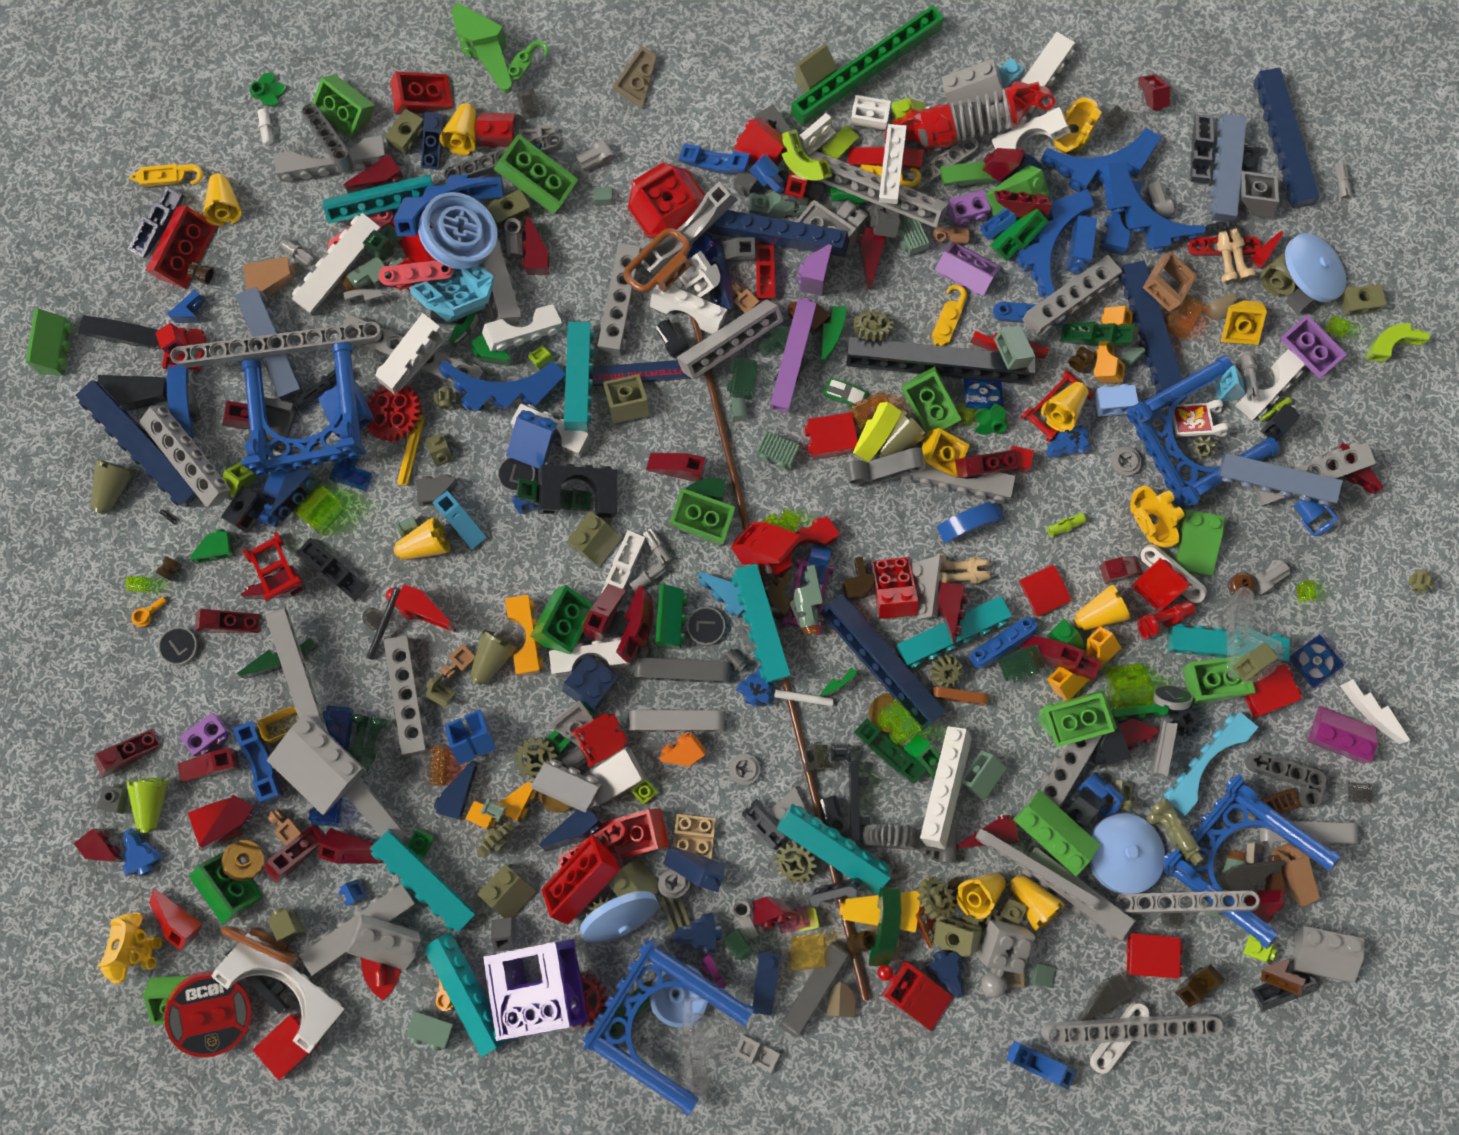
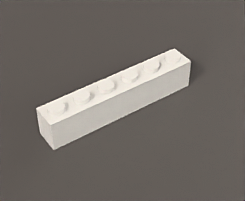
(1048, 64)
(335, 265)
(946, 787)

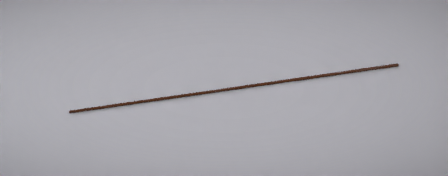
(785, 682)

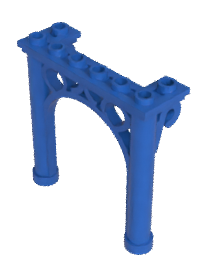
(1143, 414)
(350, 440)
(1247, 799)
(632, 1063)

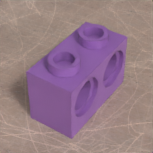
(966, 204)
(203, 731)

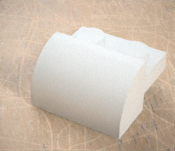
(870, 112)
(817, 135)
(700, 276)

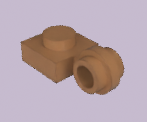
(956, 234)
(744, 301)
(461, 658)
(287, 830)

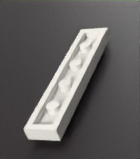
(892, 164)

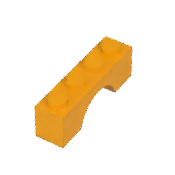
(1108, 367)
(1101, 646)
(527, 659)

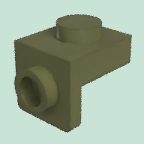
(439, 449)
(438, 692)
(1125, 790)
(1012, 910)

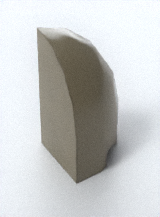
(1219, 308)
(841, 1001)

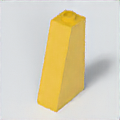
(865, 910)

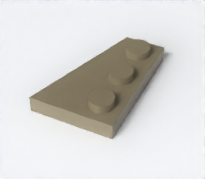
(636, 77)

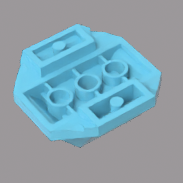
(458, 296)

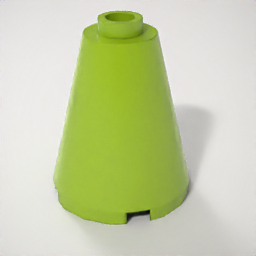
(147, 801)

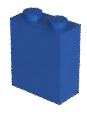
(1081, 244)
(330, 403)
(531, 439)

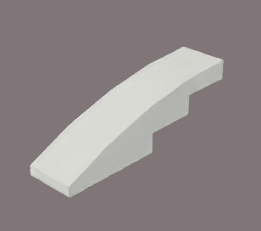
(625, 560)
(1379, 717)

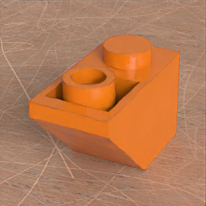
(683, 752)

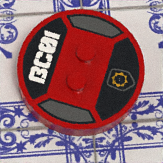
(205, 1016)

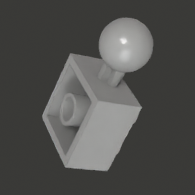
(1003, 949)

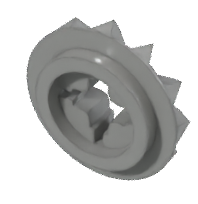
(1134, 462)
(739, 761)
(670, 877)

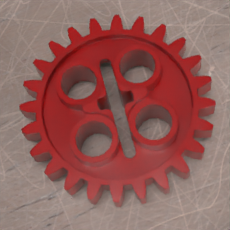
(393, 413)

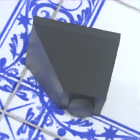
(1260, 193)

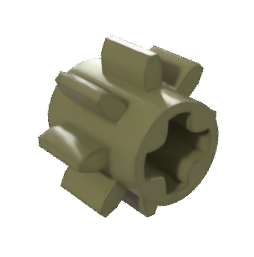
(445, 398)
(1201, 450)
(1421, 581)

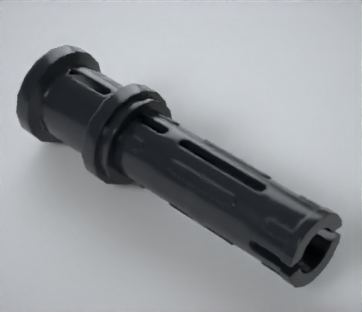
(327, 382)

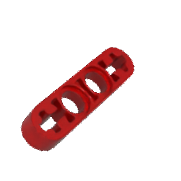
(1209, 252)
(610, 829)

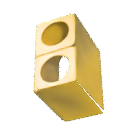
(272, 718)

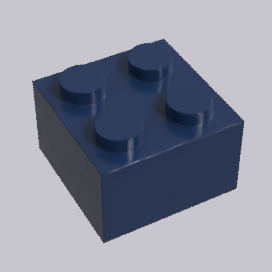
(590, 683)

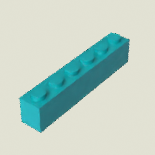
(374, 199)
(577, 376)
(761, 624)
(937, 639)
(1208, 642)
(834, 848)
(422, 880)
(464, 992)

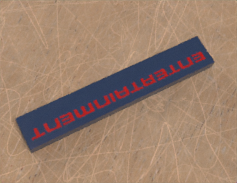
(648, 372)

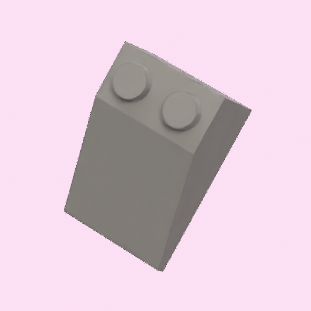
(820, 216)

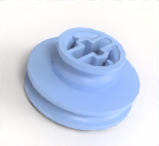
(461, 230)

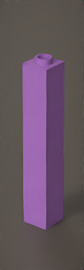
(793, 355)

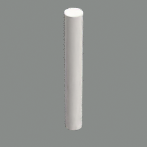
(804, 697)

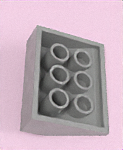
(315, 764)

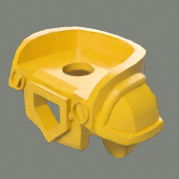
(1083, 114)
(1146, 502)
(131, 949)

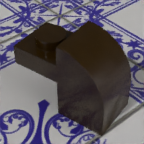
(859, 586)
(777, 599)
(1199, 984)

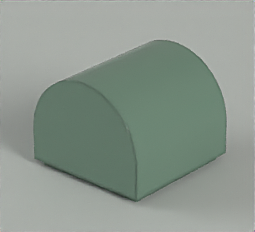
(738, 409)

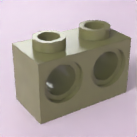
(1255, 661)
(285, 924)

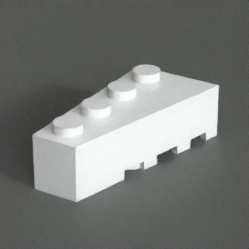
(410, 354)

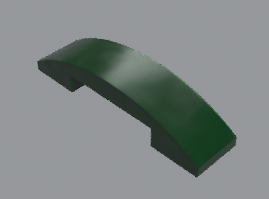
(569, 500)
(889, 751)
(888, 927)

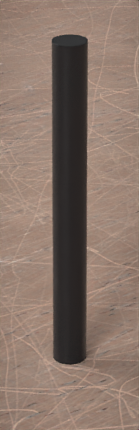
(383, 624)

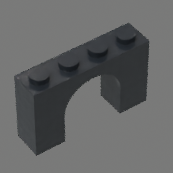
(601, 480)

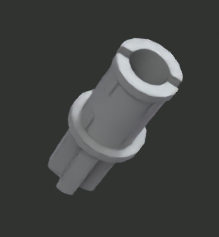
(1343, 180)
(296, 251)
(657, 546)
(648, 576)

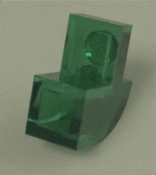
(383, 243)
(778, 338)

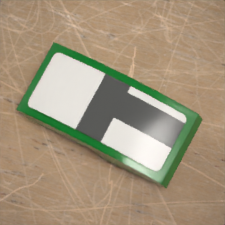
(461, 332)
(843, 392)
(834, 686)

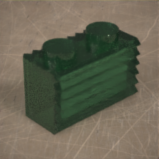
(742, 379)
(1021, 663)
(738, 945)

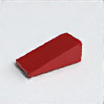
(1262, 255)

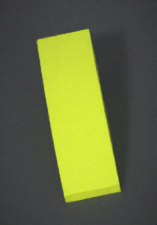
(877, 431)

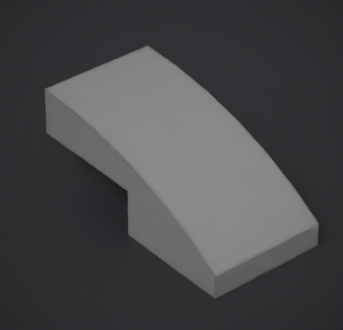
(540, 130)
(371, 297)
(757, 1054)

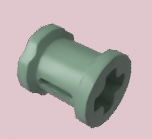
(406, 526)
(493, 809)

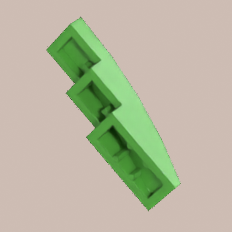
(965, 174)

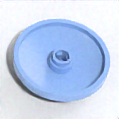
(1315, 267)
(1128, 854)
(618, 917)

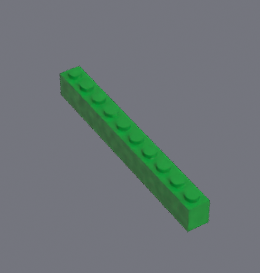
(867, 65)

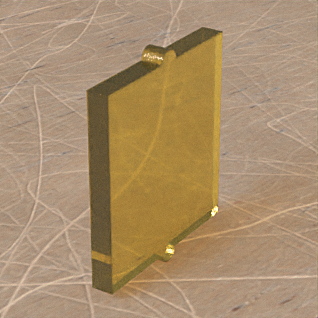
(808, 952)

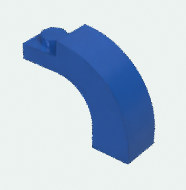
(970, 520)
(1041, 1065)

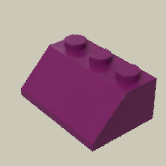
(1343, 735)

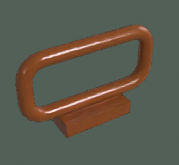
(669, 272)
(268, 945)

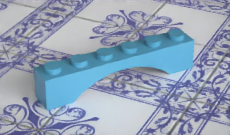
(1185, 792)

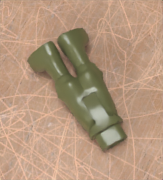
(1178, 833)

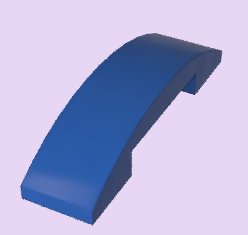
(714, 161)
(178, 397)

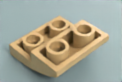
(694, 834)

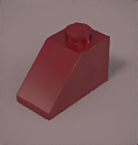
(1002, 162)
(236, 415)
(1119, 569)

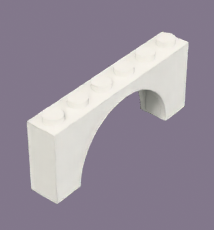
(317, 1008)

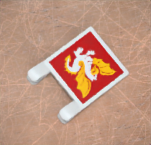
(1197, 419)

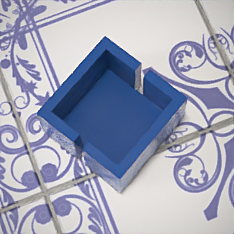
(466, 744)

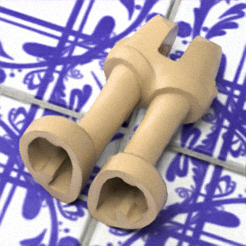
(1235, 246)
(970, 565)

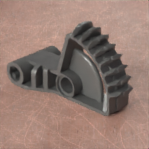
(909, 838)

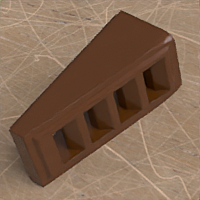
(1278, 796)
(1276, 881)

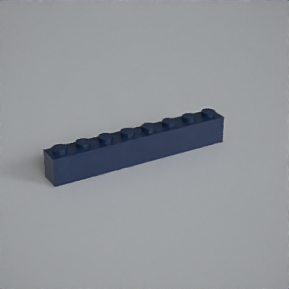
(1286, 138)
(780, 232)
(1152, 328)
(135, 441)
(882, 661)

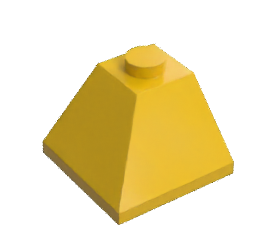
(1244, 323)
(942, 449)

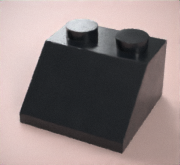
(1111, 748)

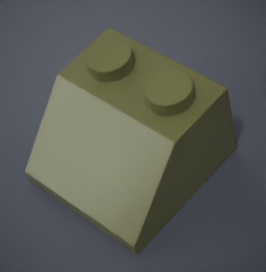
(815, 68)
(626, 398)
(594, 539)
(634, 878)
(506, 892)

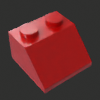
(495, 129)

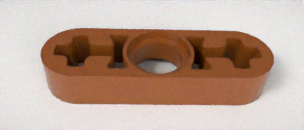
(960, 696)

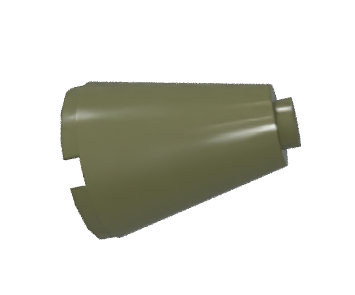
(1277, 278)
(903, 436)
(108, 485)
(490, 656)

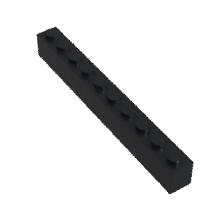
(922, 357)

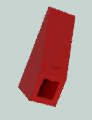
(174, 922)

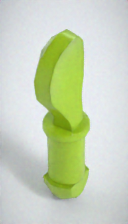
(1276, 407)

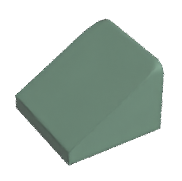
(602, 196)
(1132, 355)
(1043, 975)

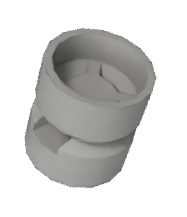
(851, 215)

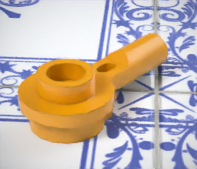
(143, 616)
(442, 1000)

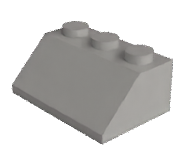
(972, 82)
(567, 785)
(384, 942)
(1328, 954)

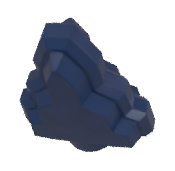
(701, 933)
(948, 970)

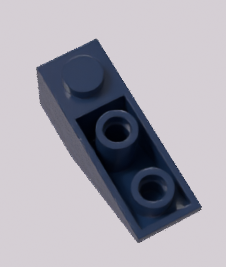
(431, 146)
(294, 490)

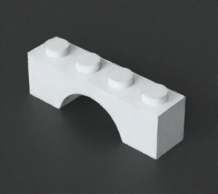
(1050, 124)
(707, 314)
(502, 335)
(1284, 369)
(572, 441)
(565, 663)

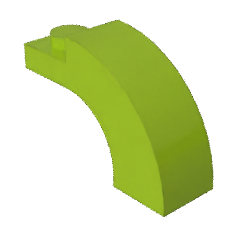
(800, 162)
(1382, 346)

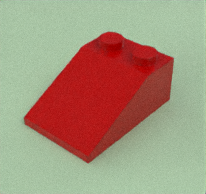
(420, 92)
(644, 834)

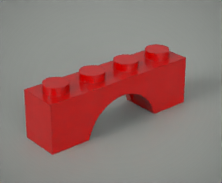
(820, 533)

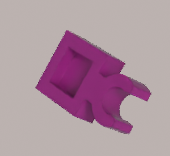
(710, 967)

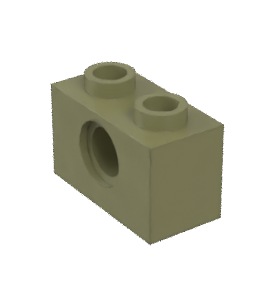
(405, 123)
(519, 211)
(1372, 295)
(968, 936)

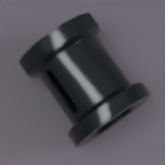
(840, 752)

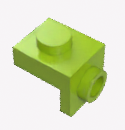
(1255, 950)

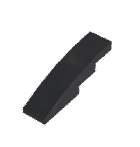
(1201, 148)
(118, 331)
(332, 569)

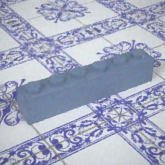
(1228, 168)
(260, 323)
(1280, 479)

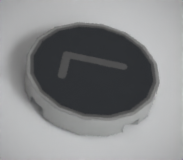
(512, 470)
(705, 626)
(178, 646)
(1173, 696)

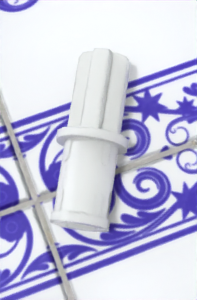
(265, 126)

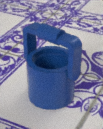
(767, 173)
(1312, 510)
(1101, 788)

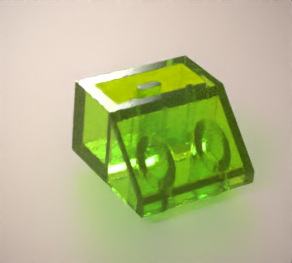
(320, 509)
(1129, 686)
(897, 722)

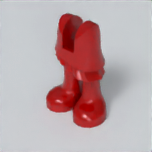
(1150, 624)

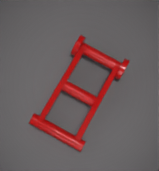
(1029, 413)
(251, 555)

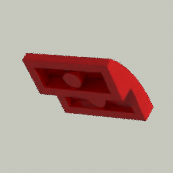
(1044, 590)
(204, 818)

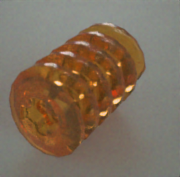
(439, 765)

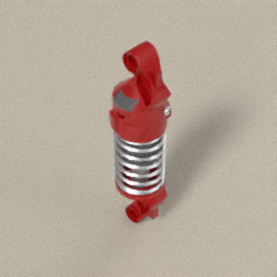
(950, 123)

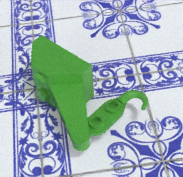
(486, 42)

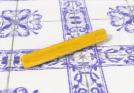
(410, 453)

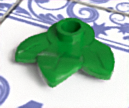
(269, 91)
(991, 420)

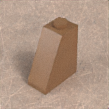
(269, 274)
(1297, 874)

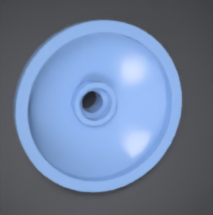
(670, 1009)

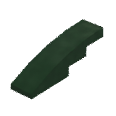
(1099, 334)
(270, 661)

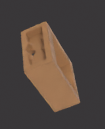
(1161, 290)

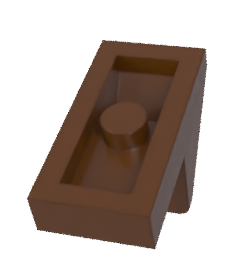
(1278, 976)

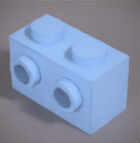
(1115, 400)

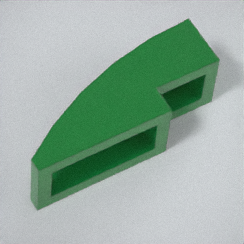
(1018, 234)
(832, 332)

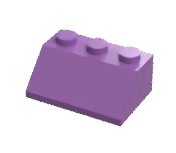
(967, 268)
(814, 271)
(1313, 346)

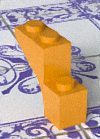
(515, 803)

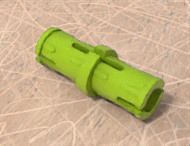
(1066, 524)

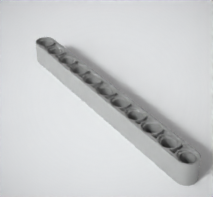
(268, 341)

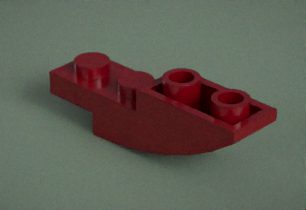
(639, 626)
(1066, 656)

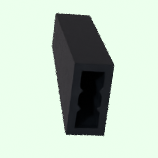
(135, 391)

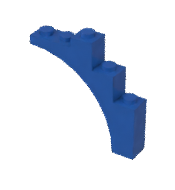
(1085, 169)
(411, 208)
(1139, 216)
(1037, 256)
(503, 393)

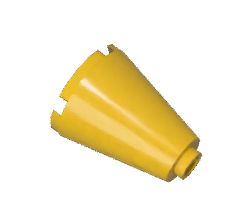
(460, 131)
(221, 202)
(1065, 407)
(423, 541)
(1102, 610)
(980, 894)
(1040, 903)

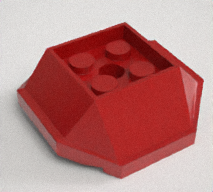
(648, 196)

